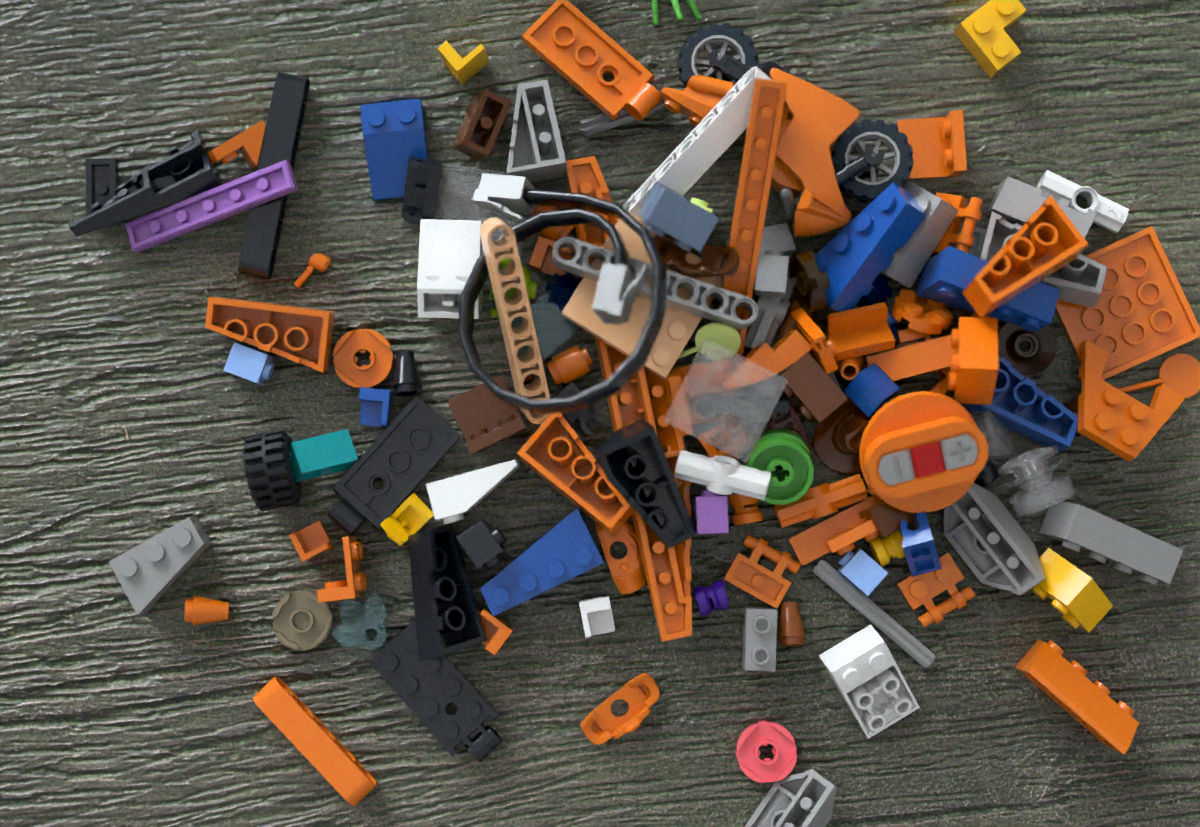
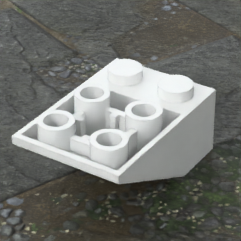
(444, 265)
(869, 681)

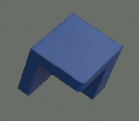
(871, 389)
(375, 406)

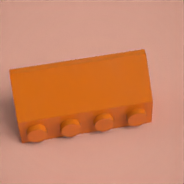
(1078, 696)

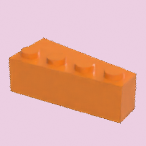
(1031, 254)

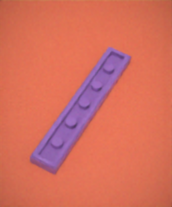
(211, 206)

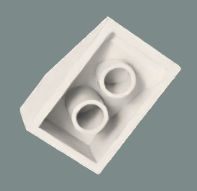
(463, 492)

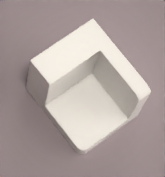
(597, 616)

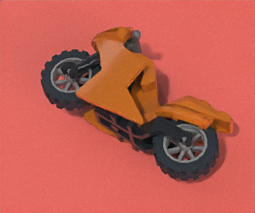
(813, 133)

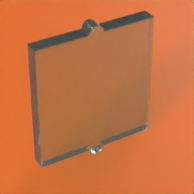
(550, 326)

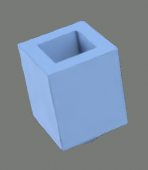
(249, 364)
(861, 570)

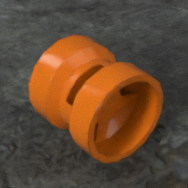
(745, 515)

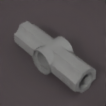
(770, 316)

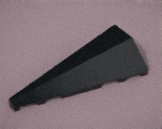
(174, 179)

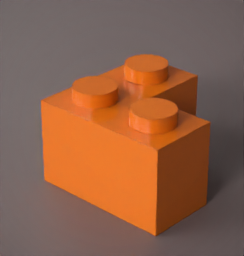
(975, 362)

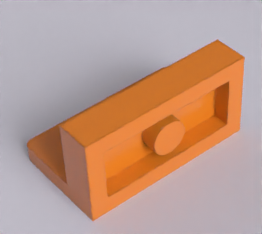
(860, 331)

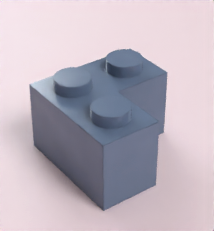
(673, 214)

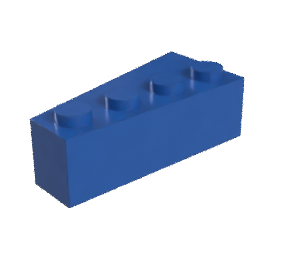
(867, 246)
(953, 270)
(1028, 409)
(548, 563)

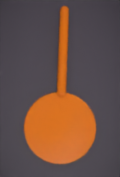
(1177, 372)

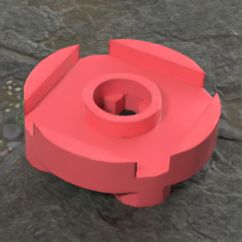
(783, 748)

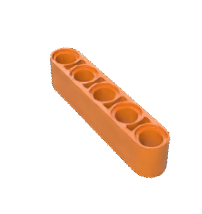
(314, 741)

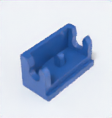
(920, 547)

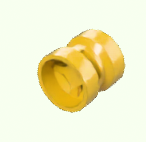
(888, 547)

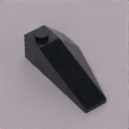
(642, 475)

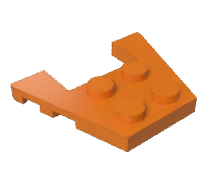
(1113, 416)

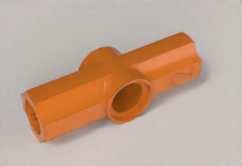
(822, 500)

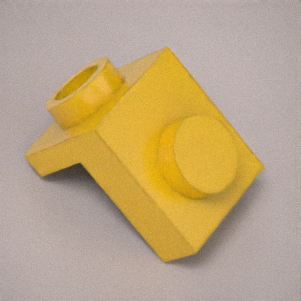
(407, 519)

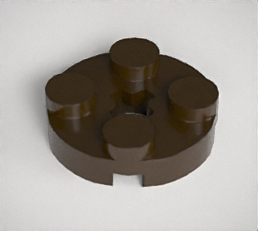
(809, 280)

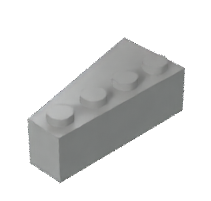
(1078, 281)
(1111, 541)

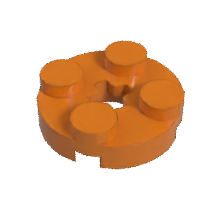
(922, 313)
(346, 360)

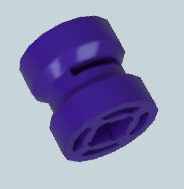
(717, 594)

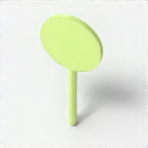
(717, 332)

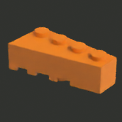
(285, 330)
(572, 470)

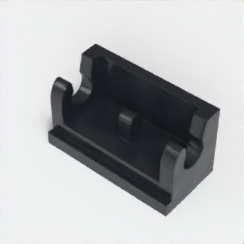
(421, 189)

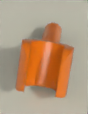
(317, 261)

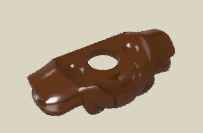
(716, 260)

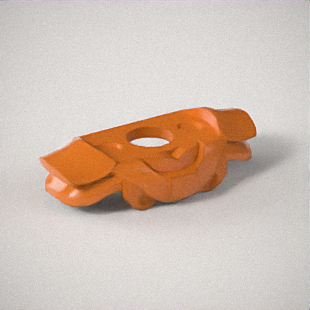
(629, 571)
(603, 724)

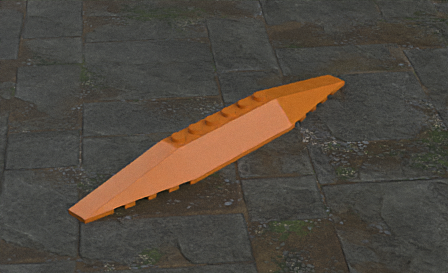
(648, 398)

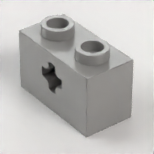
(759, 639)

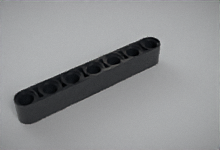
(279, 144)

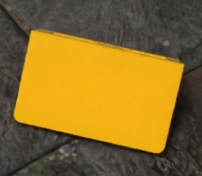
(463, 68)

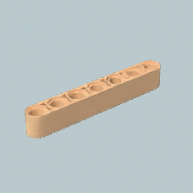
(510, 309)

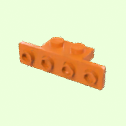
(835, 533)

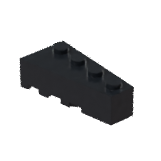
(442, 594)

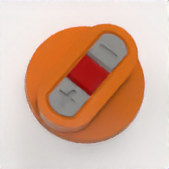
(922, 452)

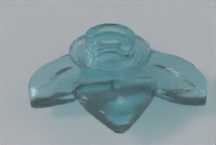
(358, 619)

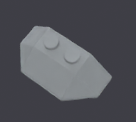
(992, 542)
(796, 802)

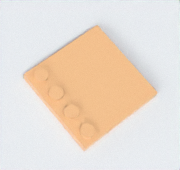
(676, 326)

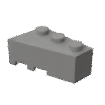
(535, 137)
(1019, 201)
(911, 259)
(158, 562)

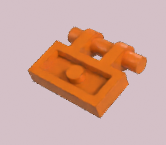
(970, 216)
(758, 580)
(923, 587)

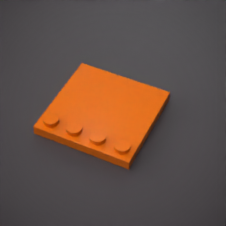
(1139, 306)

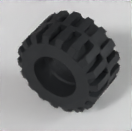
(270, 470)

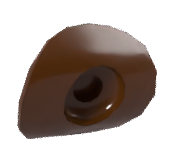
(839, 438)

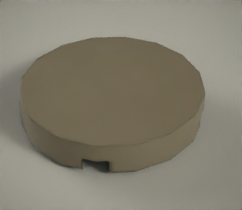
(301, 620)

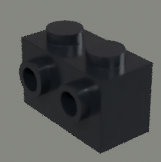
(483, 544)

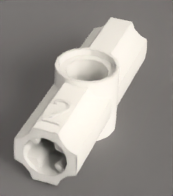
(1109, 214)
(722, 475)

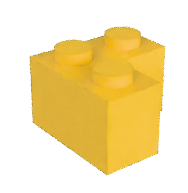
(986, 37)
(1071, 592)

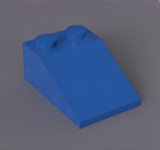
(390, 136)

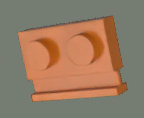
(823, 350)

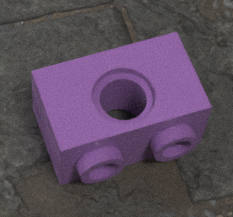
(710, 513)

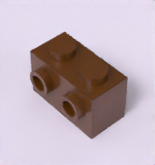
(482, 124)
(812, 389)

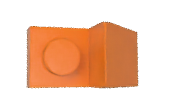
(248, 143)

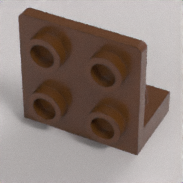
(485, 417)

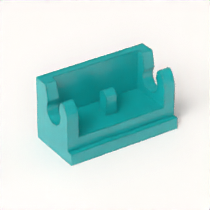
(322, 455)

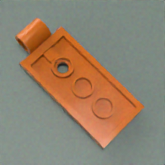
(584, 54)

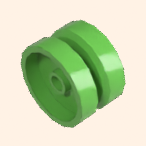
(797, 470)

